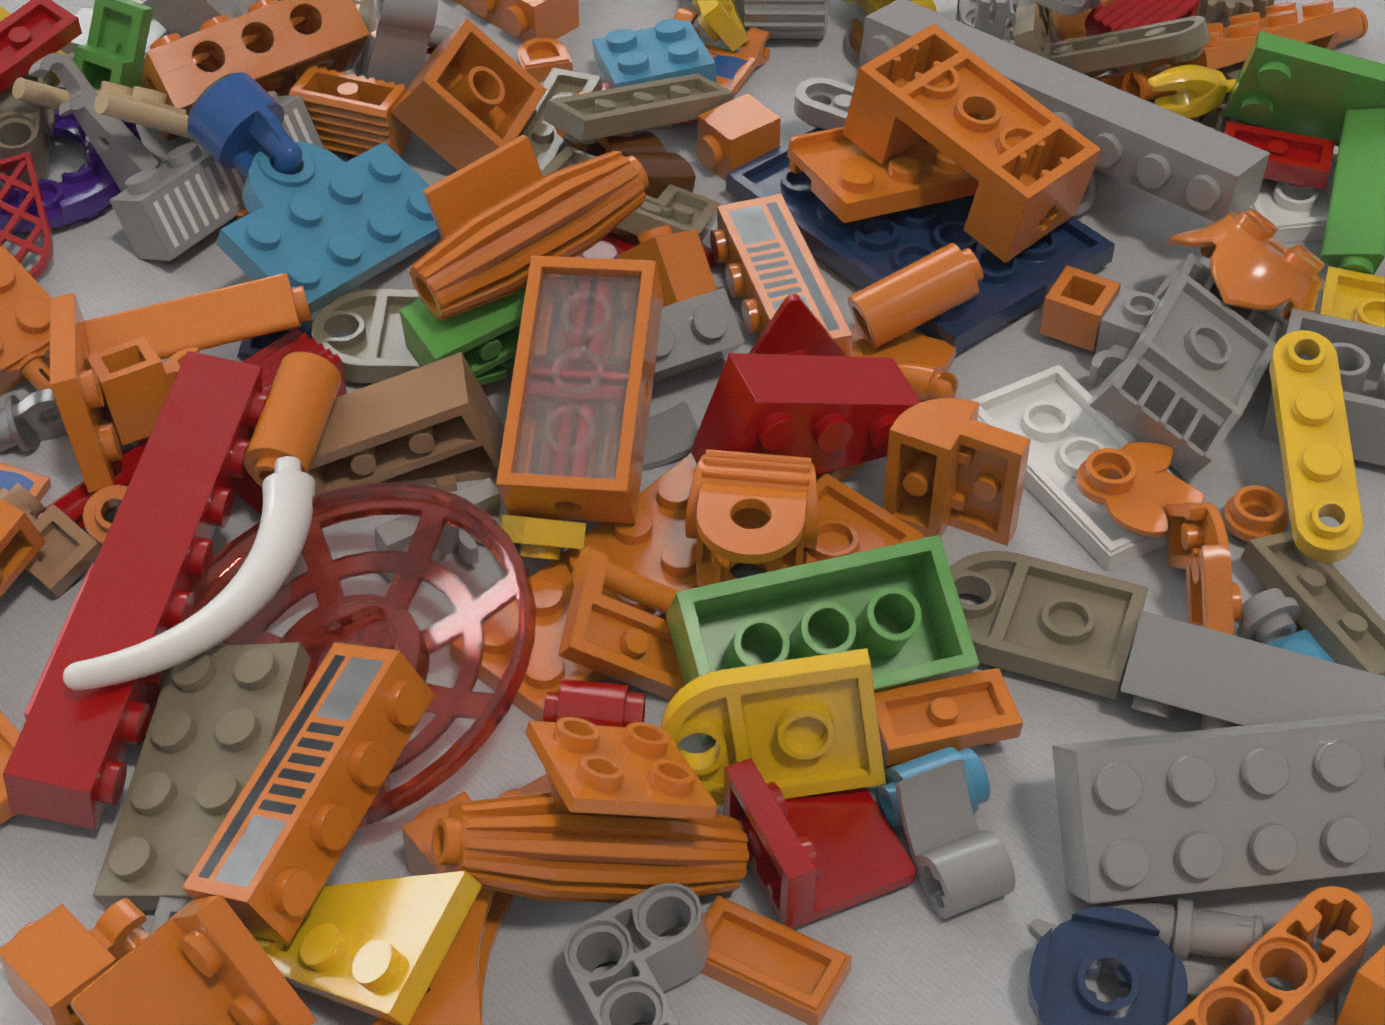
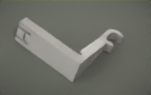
(110, 136)

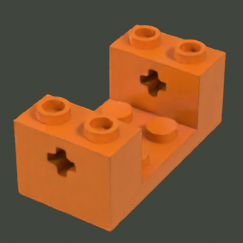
(1023, 155)

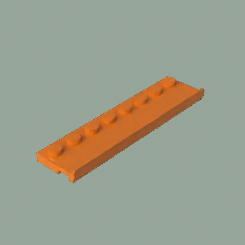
(862, 188)

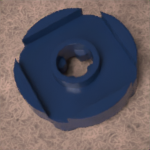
(1111, 941)

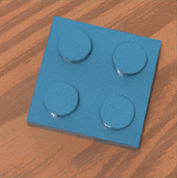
(653, 54)

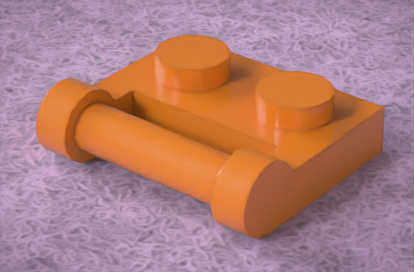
(615, 635)

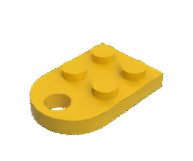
(798, 719)

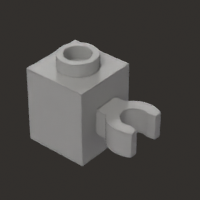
(1120, 331)

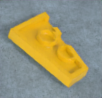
(376, 941)

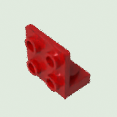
(814, 849)

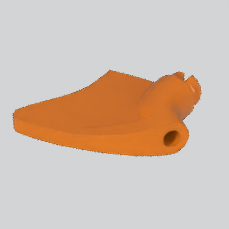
(920, 359)

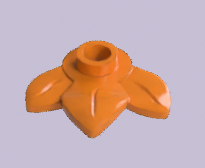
(1135, 486)

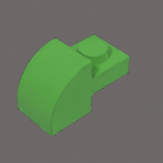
(115, 43)

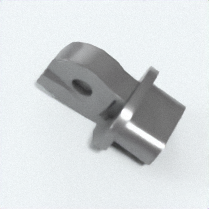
(30, 421)

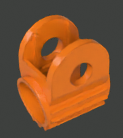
(750, 512)

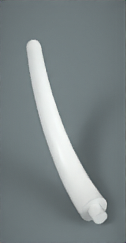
(273, 556)

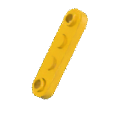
(1315, 446)

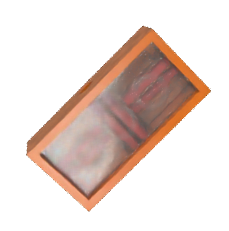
(581, 389)

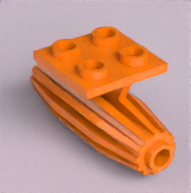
(506, 211)
(615, 822)

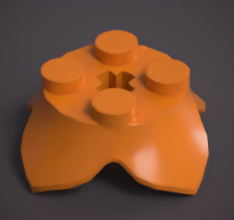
(1254, 266)

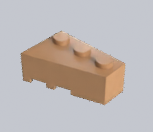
(413, 430)

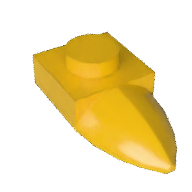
(543, 536)

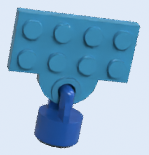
(308, 208)

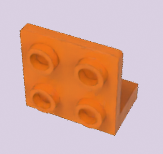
(194, 972)

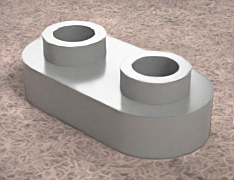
(823, 102)

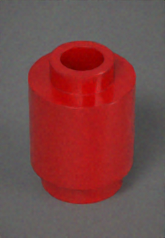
(595, 702)

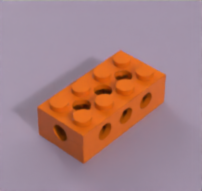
(268, 43)

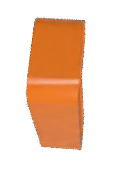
(1287, 953)

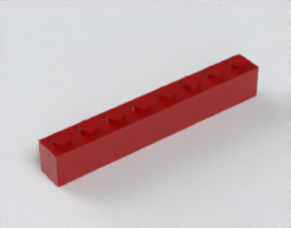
(139, 587)

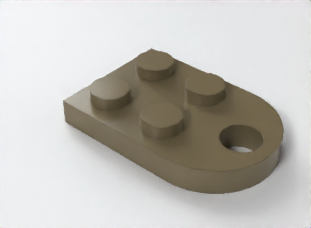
(377, 342)
(1050, 619)

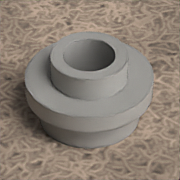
(1268, 616)

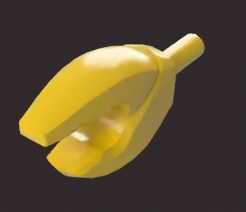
(1197, 89)

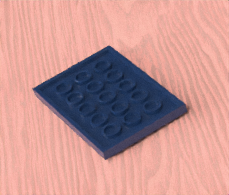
(888, 242)

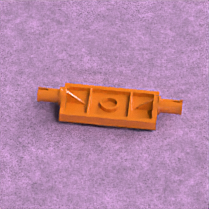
(1314, 24)

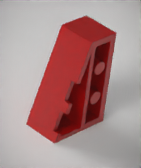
(805, 407)

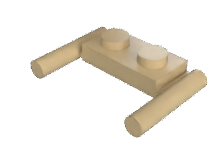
(114, 100)

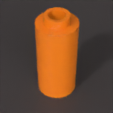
(915, 294)
(293, 414)

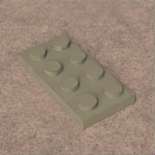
(194, 762)

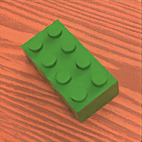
(881, 599)

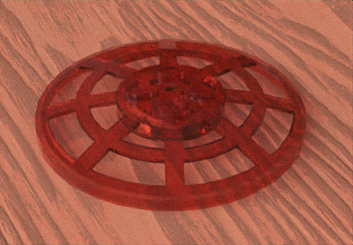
(386, 620)

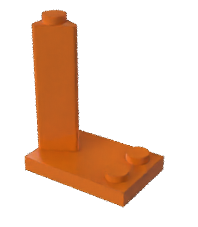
(170, 326)

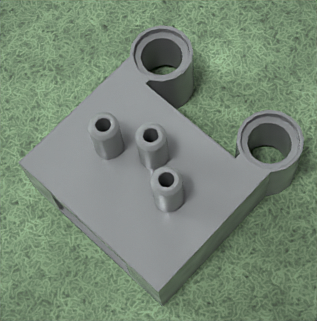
(398, 38)

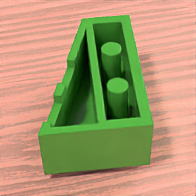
(483, 335)

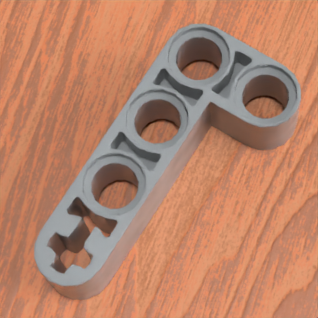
(645, 960)

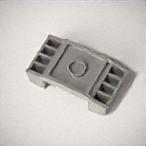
(1189, 369)

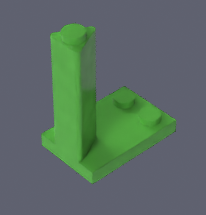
(1334, 99)

